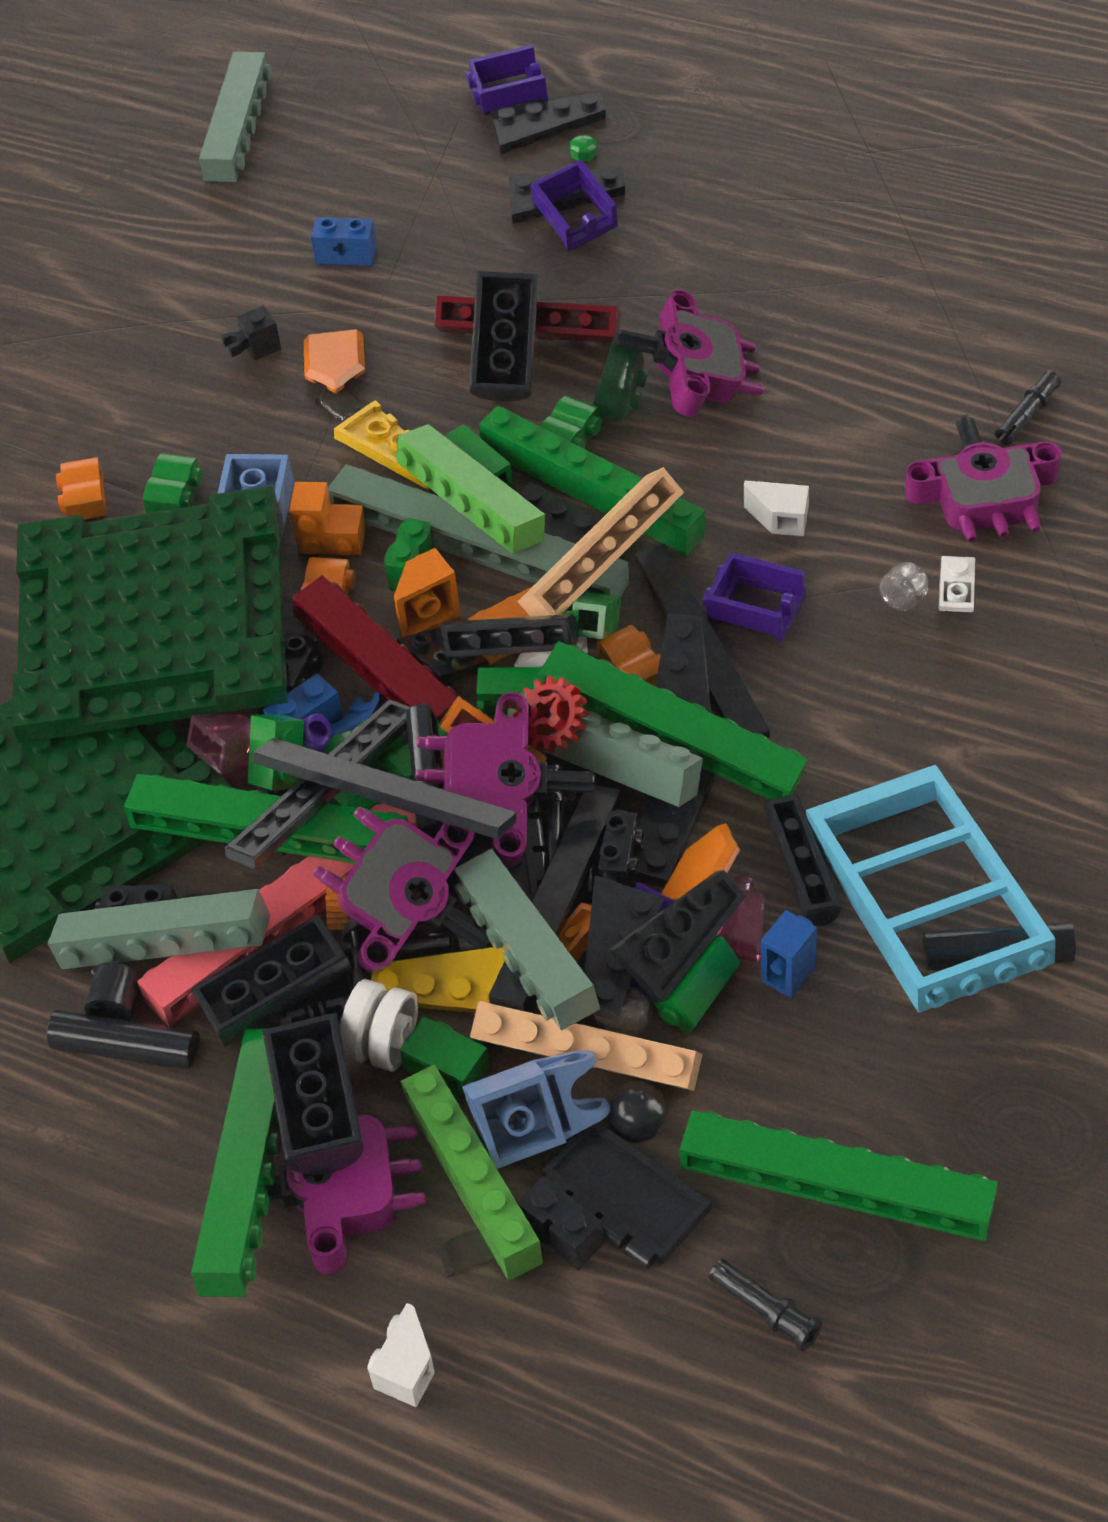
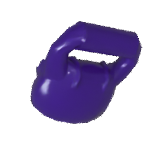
(316, 732)

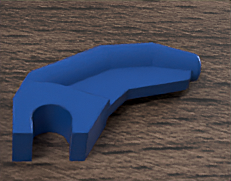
(357, 713)

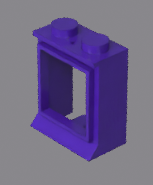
(503, 66)
(565, 182)
(761, 575)

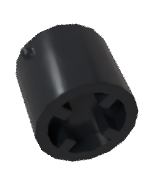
(112, 991)

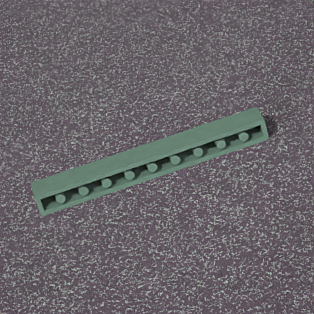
(391, 503)

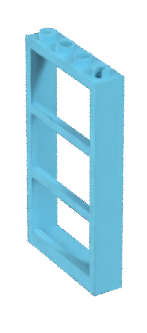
(899, 796)

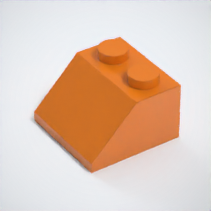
(426, 594)

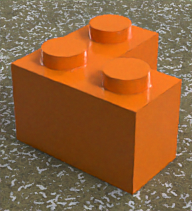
(324, 526)

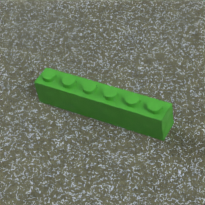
(471, 488)
(472, 1173)

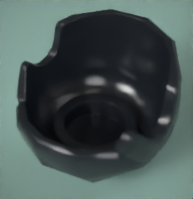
(637, 1111)

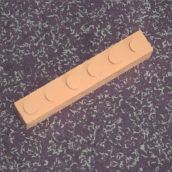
(602, 545)
(611, 1050)

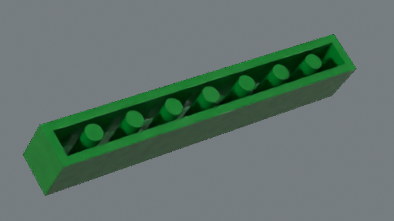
(584, 475)
(725, 747)
(225, 812)
(838, 1174)
(240, 1179)

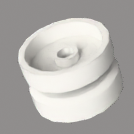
(378, 1024)

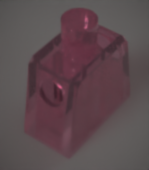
(221, 740)
(746, 924)

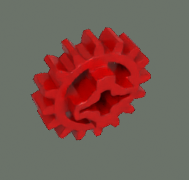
(566, 714)

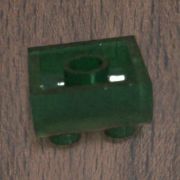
(619, 383)

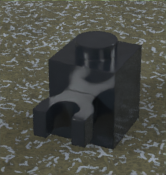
(256, 334)

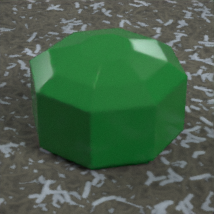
(583, 148)

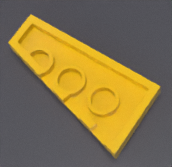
(374, 436)
(446, 980)

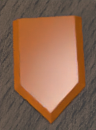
(334, 358)
(709, 854)

